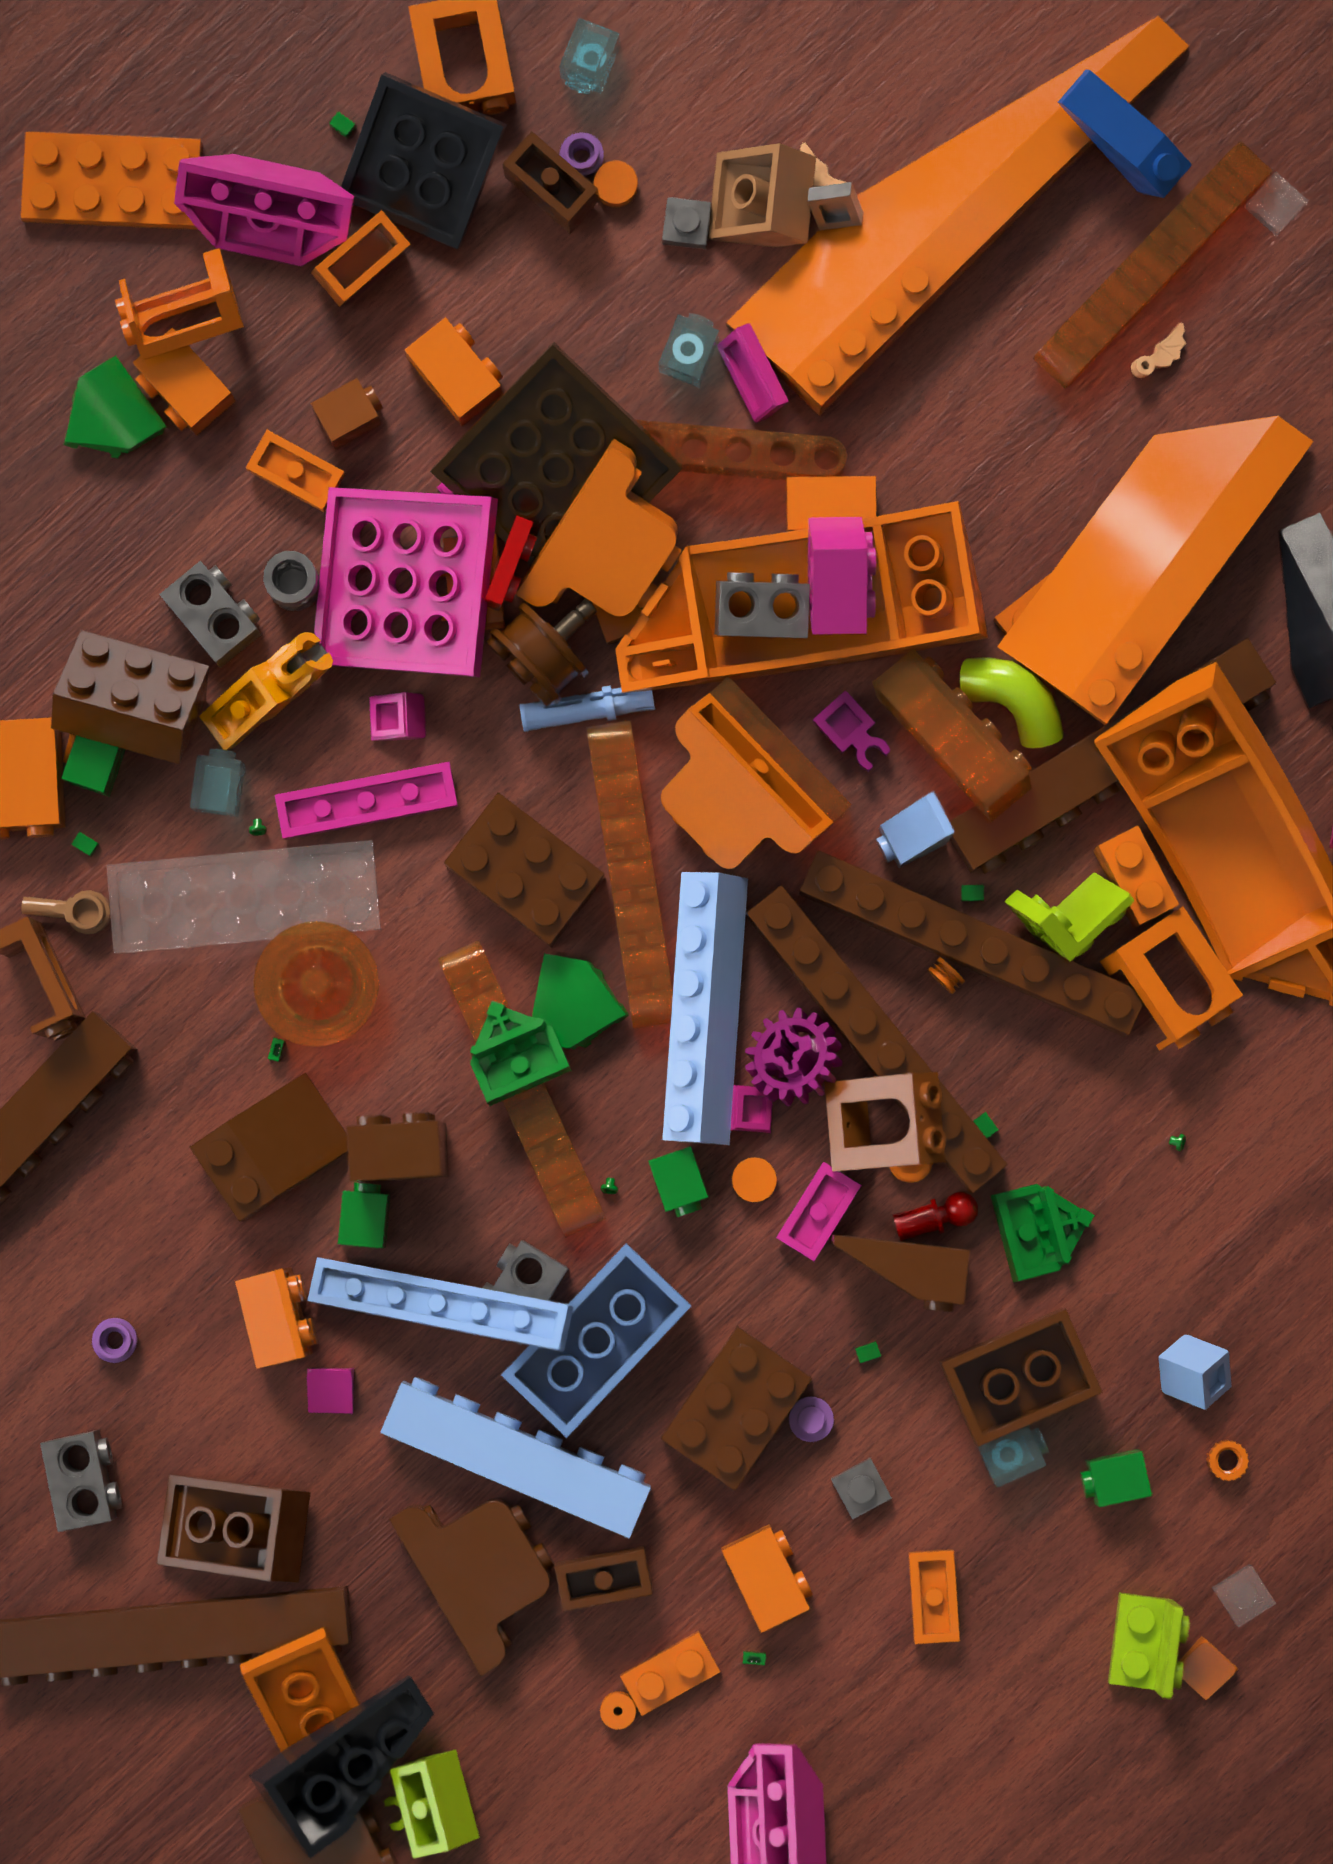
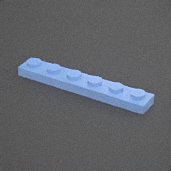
(440, 1304)

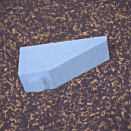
(915, 831)

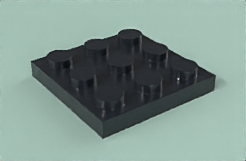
(422, 160)

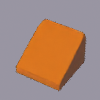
(1206, 1668)

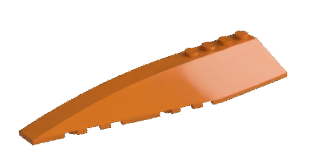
(927, 224)

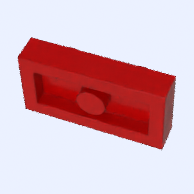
(518, 546)

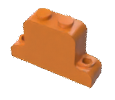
(605, 542)
(735, 792)

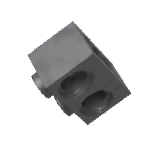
(205, 618)
(761, 619)
(509, 1281)
(67, 1482)

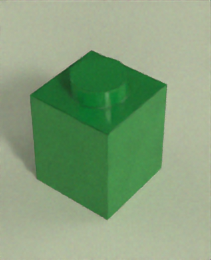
(93, 765)
(679, 1181)
(364, 1216)
(1116, 1478)

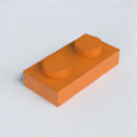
(294, 470)
(933, 1596)
(670, 1673)

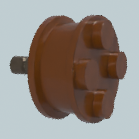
(541, 651)

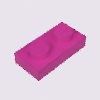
(818, 1211)

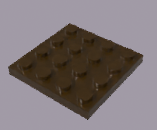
(544, 444)

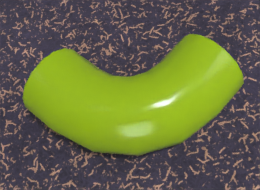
(1020, 692)

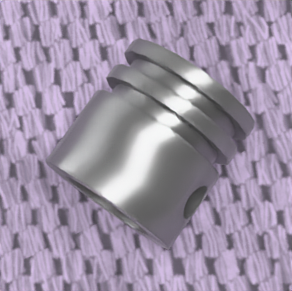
(291, 580)

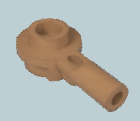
(86, 911)

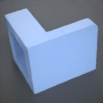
(1195, 1371)

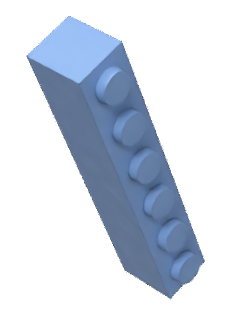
(705, 1008)
(516, 1458)

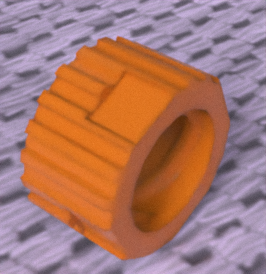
(1212, 1460)

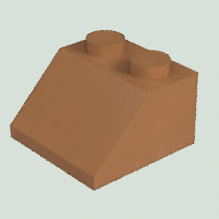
(762, 196)

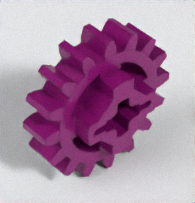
(777, 1051)

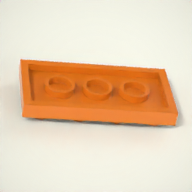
(104, 179)

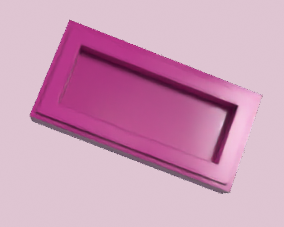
(752, 373)

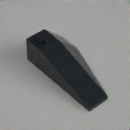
(1308, 583)
(333, 1771)

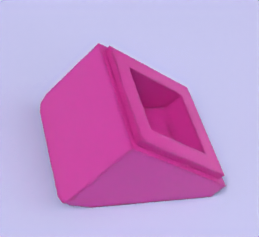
(397, 716)
(750, 1110)
(330, 1390)

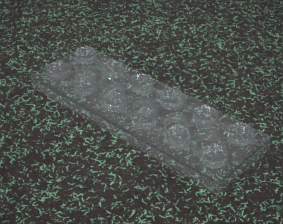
(241, 896)

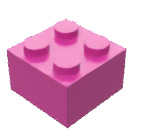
(840, 575)

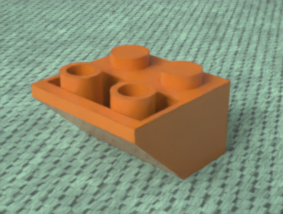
(276, 1317)

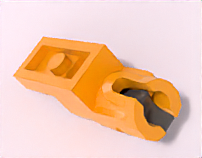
(266, 690)

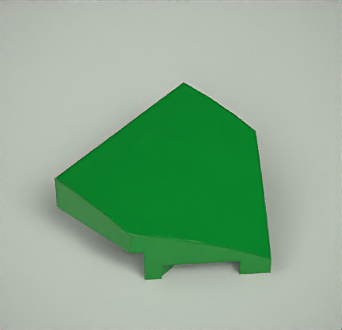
(111, 412)
(575, 1001)
(515, 1054)
(1038, 1229)

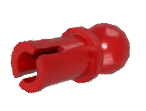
(958, 1209)

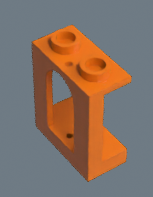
(449, 14)
(141, 314)
(1174, 1022)

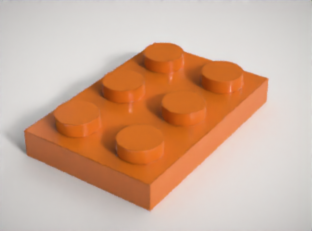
(299, 1687)

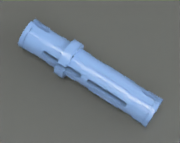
(585, 707)

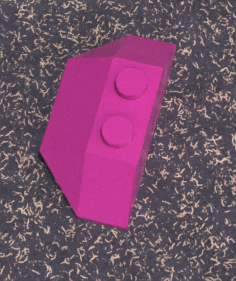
(263, 207)
(776, 1809)

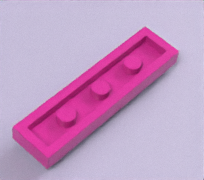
(366, 800)

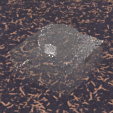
(1276, 204)
(1243, 1595)

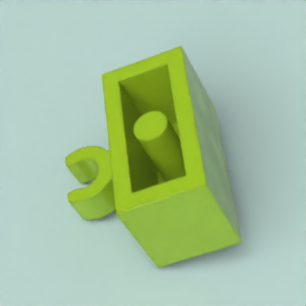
(433, 1804)

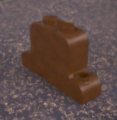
(477, 1570)
(277, 1846)

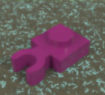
(846, 726)

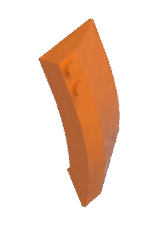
(1150, 557)
(922, 601)
(1230, 831)

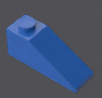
(1125, 136)

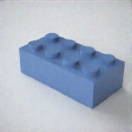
(608, 1334)

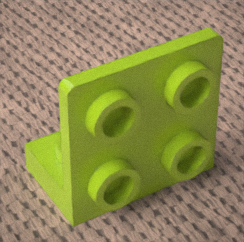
(1077, 919)
(1148, 1643)

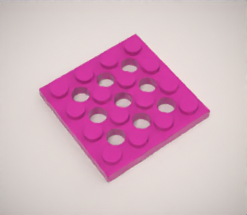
(463, 607)

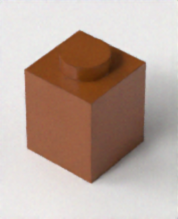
(348, 412)

